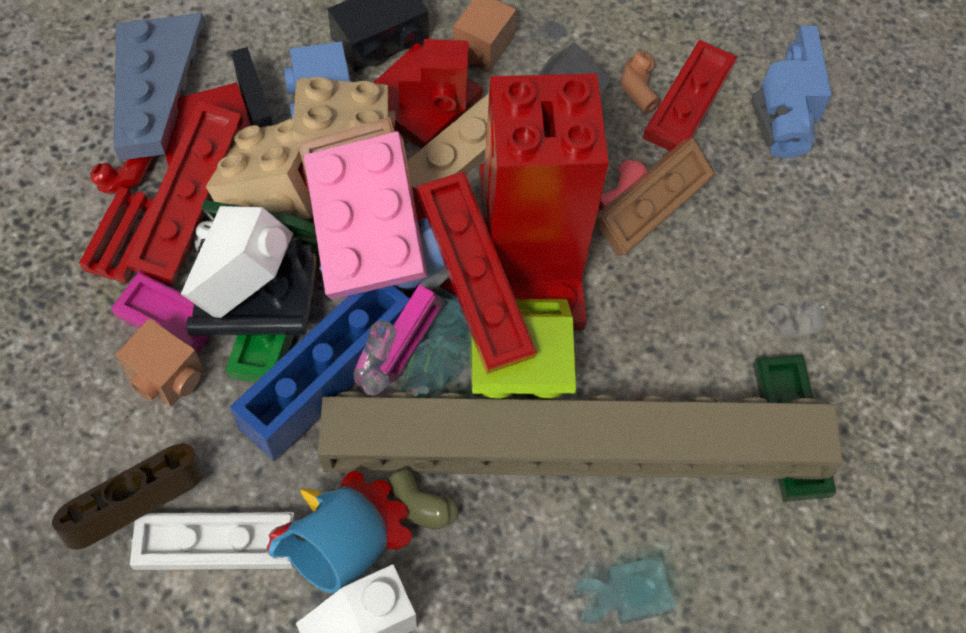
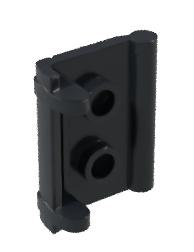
(275, 308)

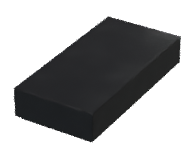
(251, 88)

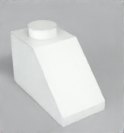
(236, 258)
(365, 606)

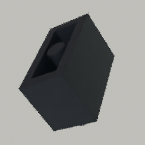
(377, 28)

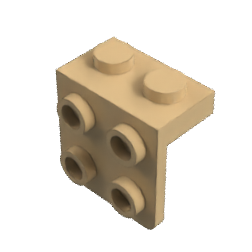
(335, 105)
(263, 172)

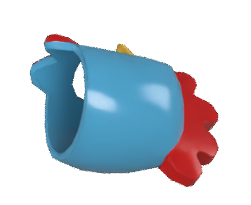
(343, 532)

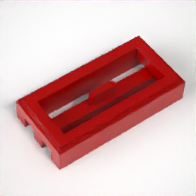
(106, 230)

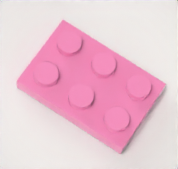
(365, 216)

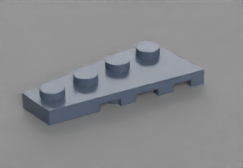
(149, 80)

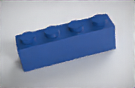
(319, 366)

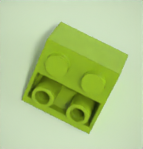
(553, 366)

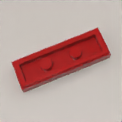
(690, 96)

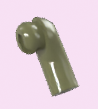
(422, 508)

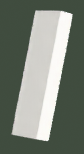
(206, 541)

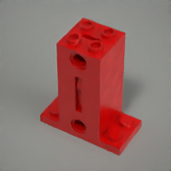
(544, 181)

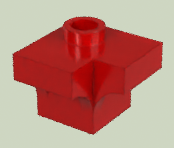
(436, 78)

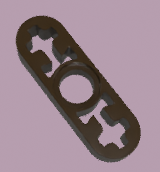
(101, 509)

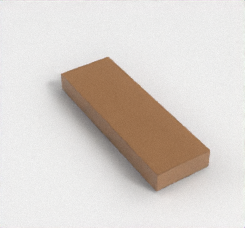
(654, 196)

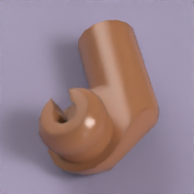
(635, 81)

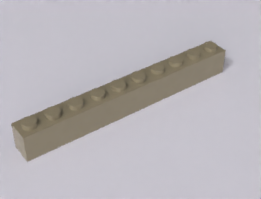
(579, 436)

